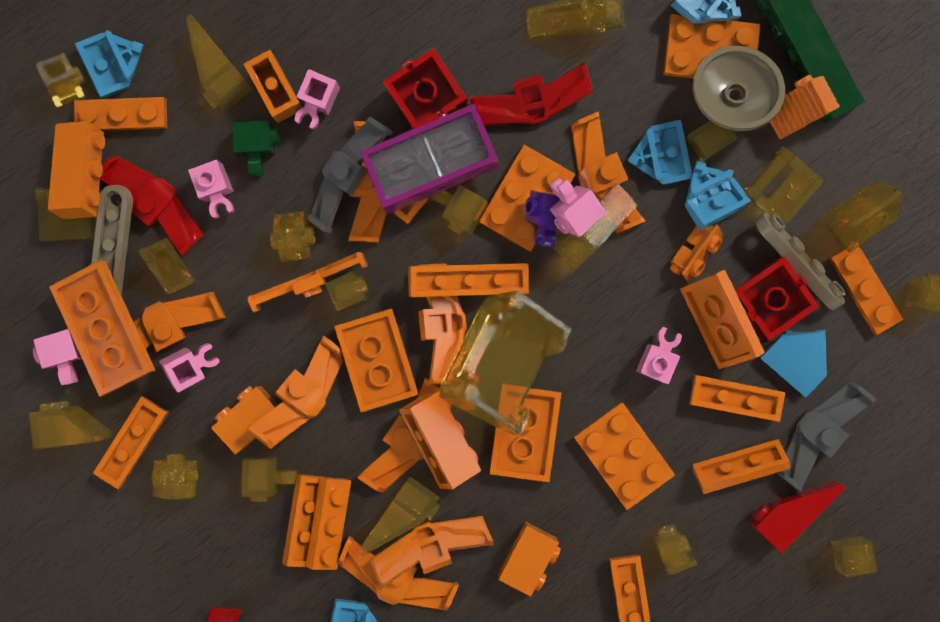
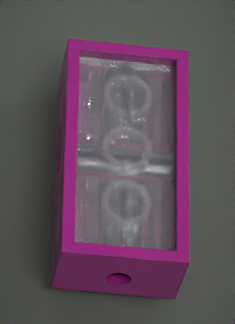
(430, 159)

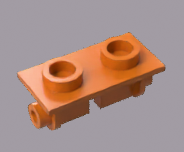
(693, 261)

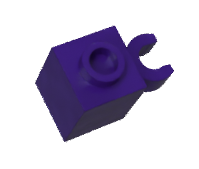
(538, 211)

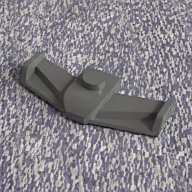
(344, 173)
(821, 431)

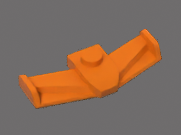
(596, 169)
(370, 212)
(307, 284)
(163, 322)
(446, 326)
(301, 396)
(399, 457)
(429, 547)
(404, 589)

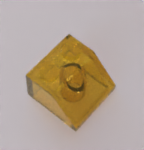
(865, 214)
(64, 425)

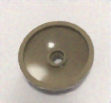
(747, 76)

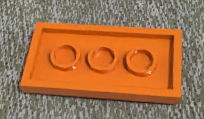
(102, 328)

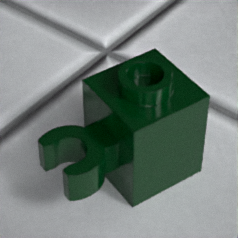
(255, 140)

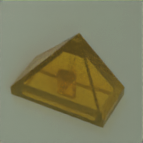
(166, 266)

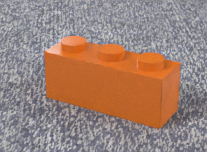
(76, 170)
(440, 440)

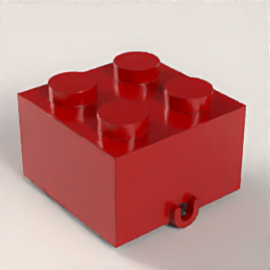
(425, 90)
(775, 299)

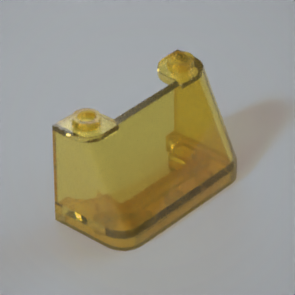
(502, 360)

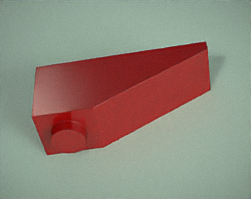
(789, 516)

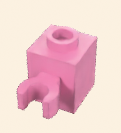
(317, 95)
(212, 185)
(576, 209)
(58, 351)
(658, 360)
(184, 368)

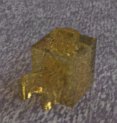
(462, 209)
(261, 478)

